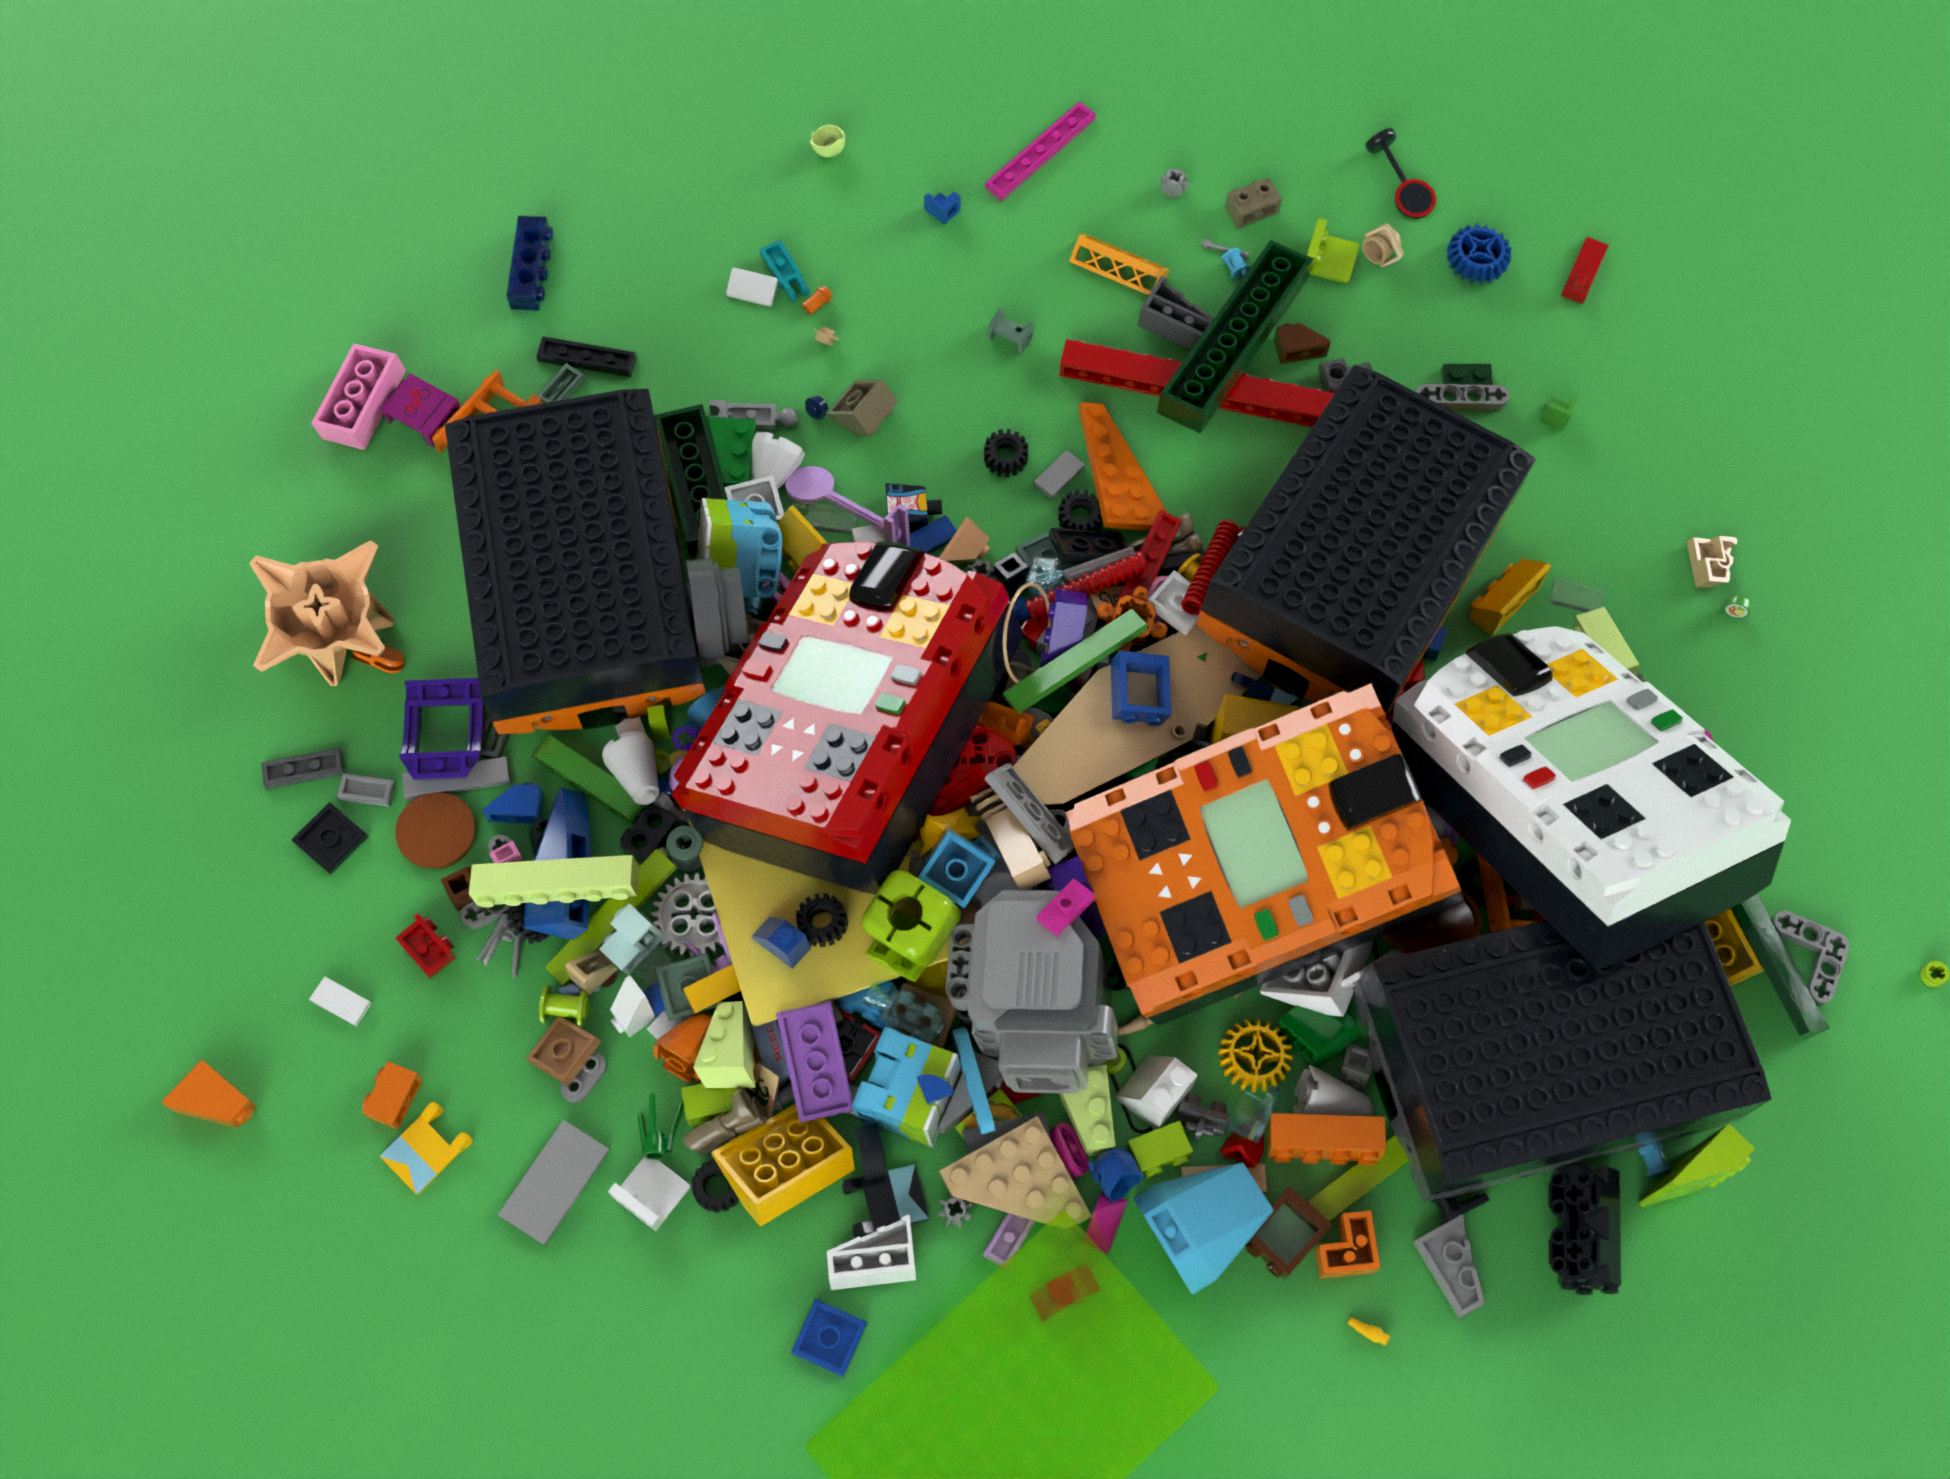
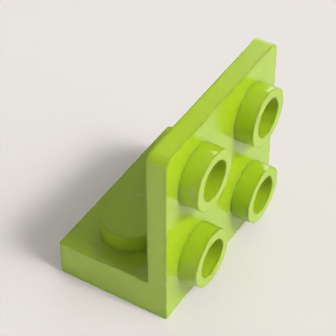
(1331, 256)

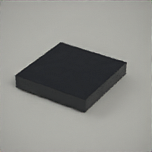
(329, 838)

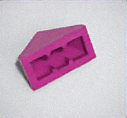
(1105, 1222)

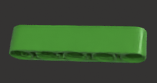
(587, 778)

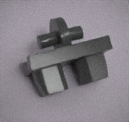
(1201, 1119)

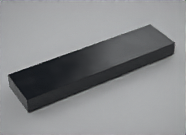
(586, 356)

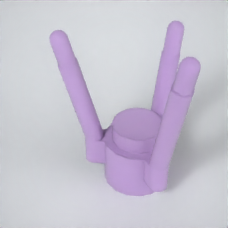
(722, 961)

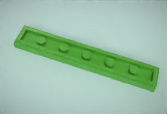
(1075, 661)

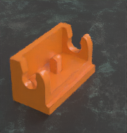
(1007, 722)

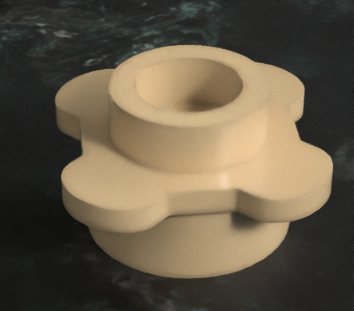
(825, 335)

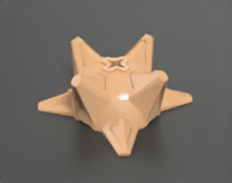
(320, 611)

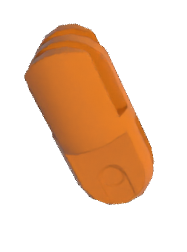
(389, 661)

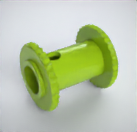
(563, 1005)

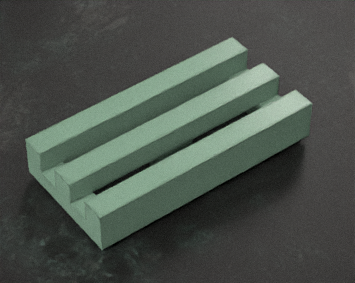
(565, 388)

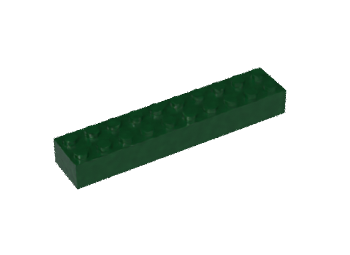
(1234, 336)

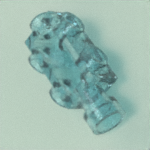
(911, 1018)

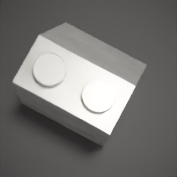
(1156, 1089)

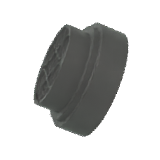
(716, 607)

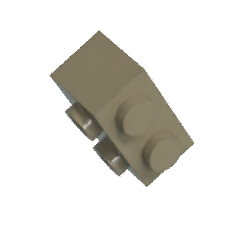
(1253, 203)

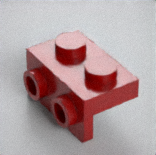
(425, 946)

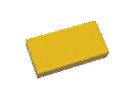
(712, 989)

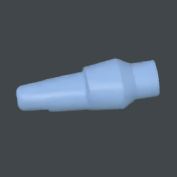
(572, 989)

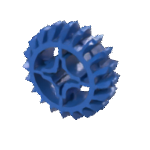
(1479, 262)

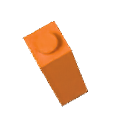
(210, 1098)

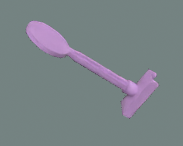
(815, 483)

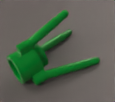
(654, 1144)

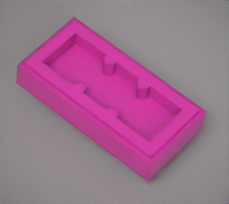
(1065, 907)

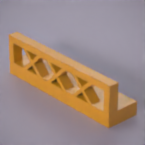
(1120, 255)

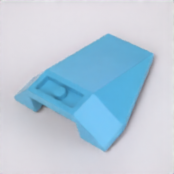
(1205, 1220)

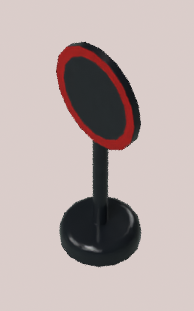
(1413, 196)

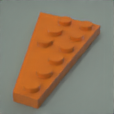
(1120, 483)

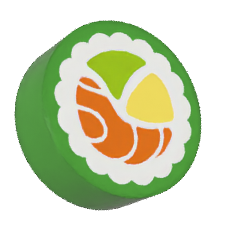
(1737, 607)

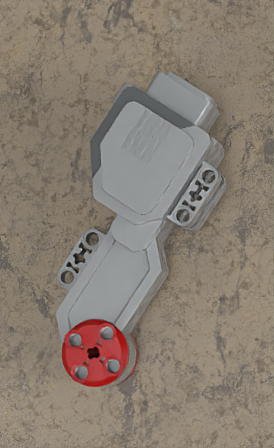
(1029, 995)

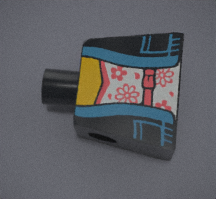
(915, 500)

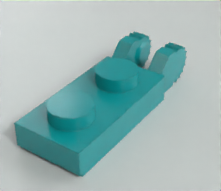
(784, 269)

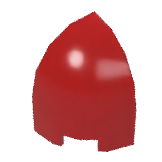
(1243, 1149)

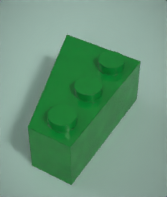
(733, 447)

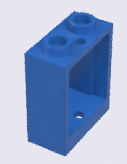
(1140, 663)

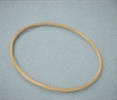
(1007, 620)

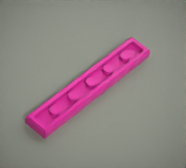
(1040, 151)

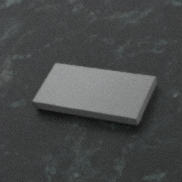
(1031, 812)
(554, 1182)

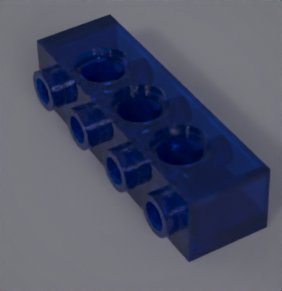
(528, 231)

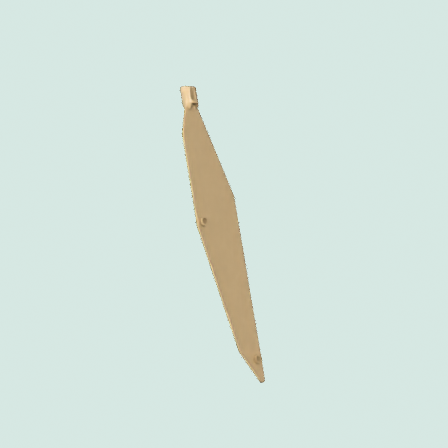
(1091, 748)

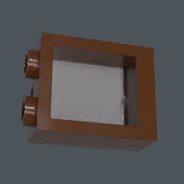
(1288, 1234)

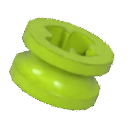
(1927, 970)

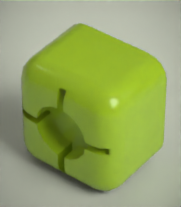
(916, 944)

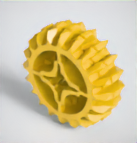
(1245, 1055)

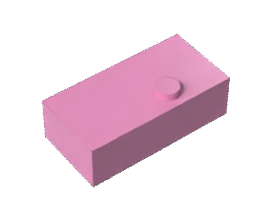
(357, 395)

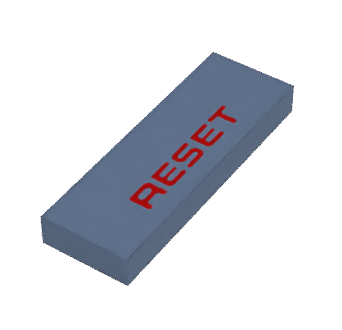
(771, 1047)

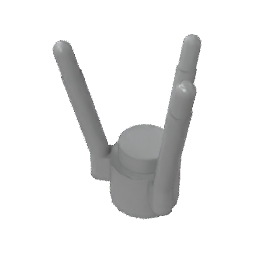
(501, 932)

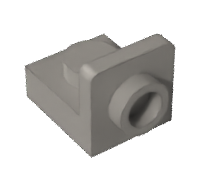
(1355, 1067)

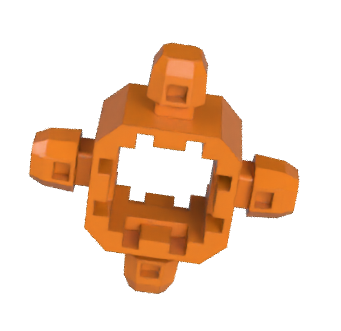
(1138, 603)

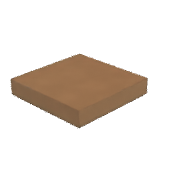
(563, 1050)

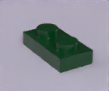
(1467, 374)

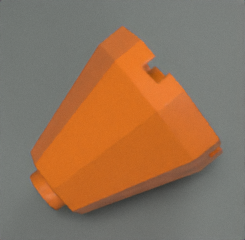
(682, 1045)

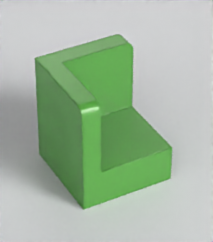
(1558, 412)

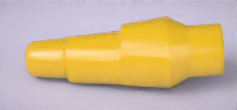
(1370, 1331)

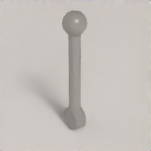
(1206, 244)

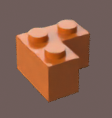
(1356, 1252)

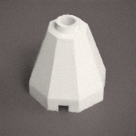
(774, 457)

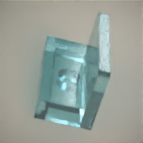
(1253, 1114)

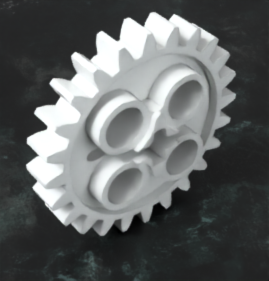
(697, 893)

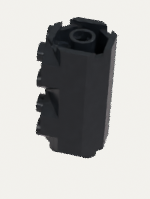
(1588, 1235)

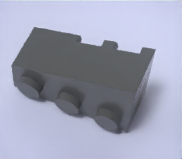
(1173, 316)

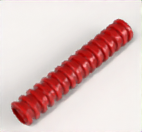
(1217, 550)
(1091, 583)

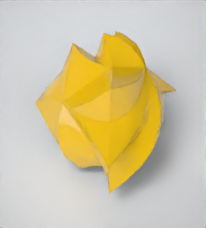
(957, 821)

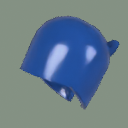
(1116, 1172)

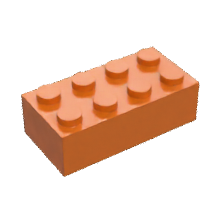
(1325, 1138)

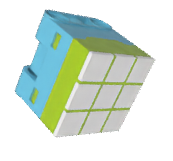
(742, 538)
(894, 1093)

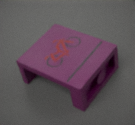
(420, 407)

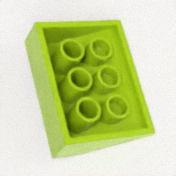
(1703, 1165)

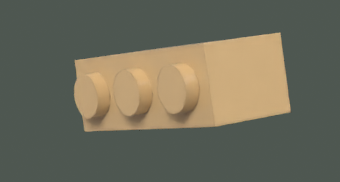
(1018, 849)

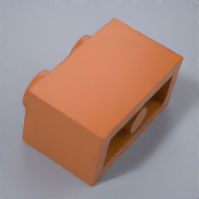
(391, 1095)

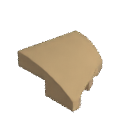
(1711, 560)

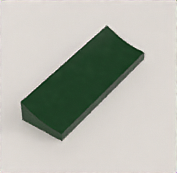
(1780, 968)

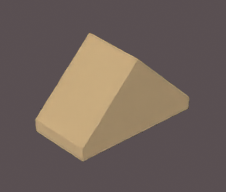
(590, 970)

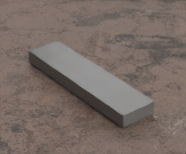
(483, 775)

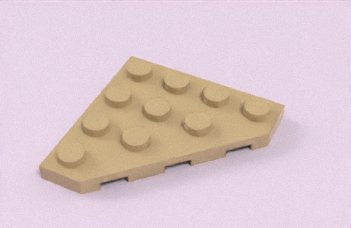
(1017, 1176)

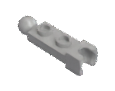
(765, 414)

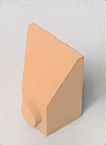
(966, 545)

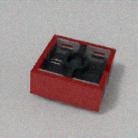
(856, 1045)

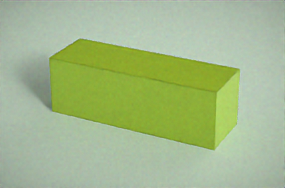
(659, 722)

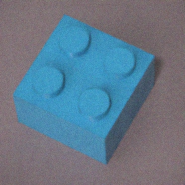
(955, 867)

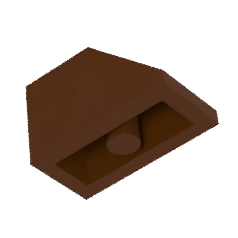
(1299, 343)

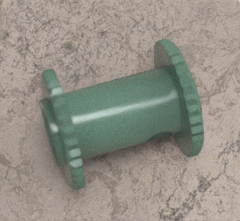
(1010, 330)
(684, 848)

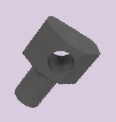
(1337, 369)

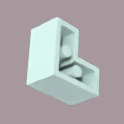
(632, 941)

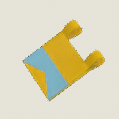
(422, 1152)

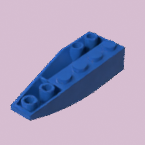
(563, 838)

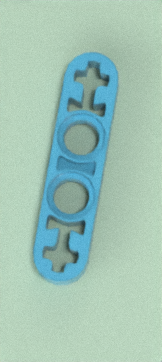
(973, 1080)

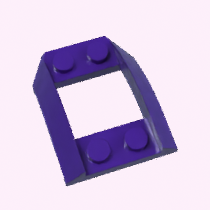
(441, 694)

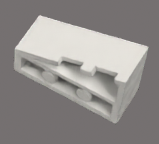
(874, 1259)

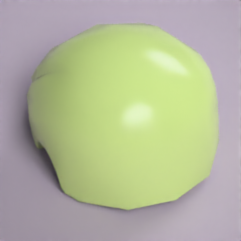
(828, 141)

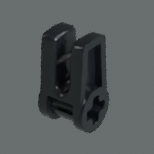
(1453, 1207)

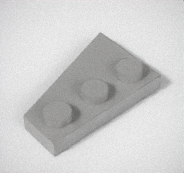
(1451, 1265)

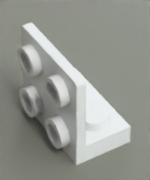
(650, 1192)

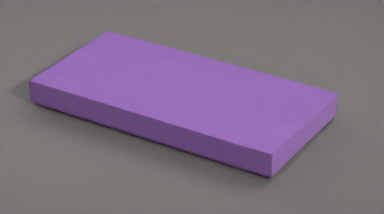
(815, 1061)

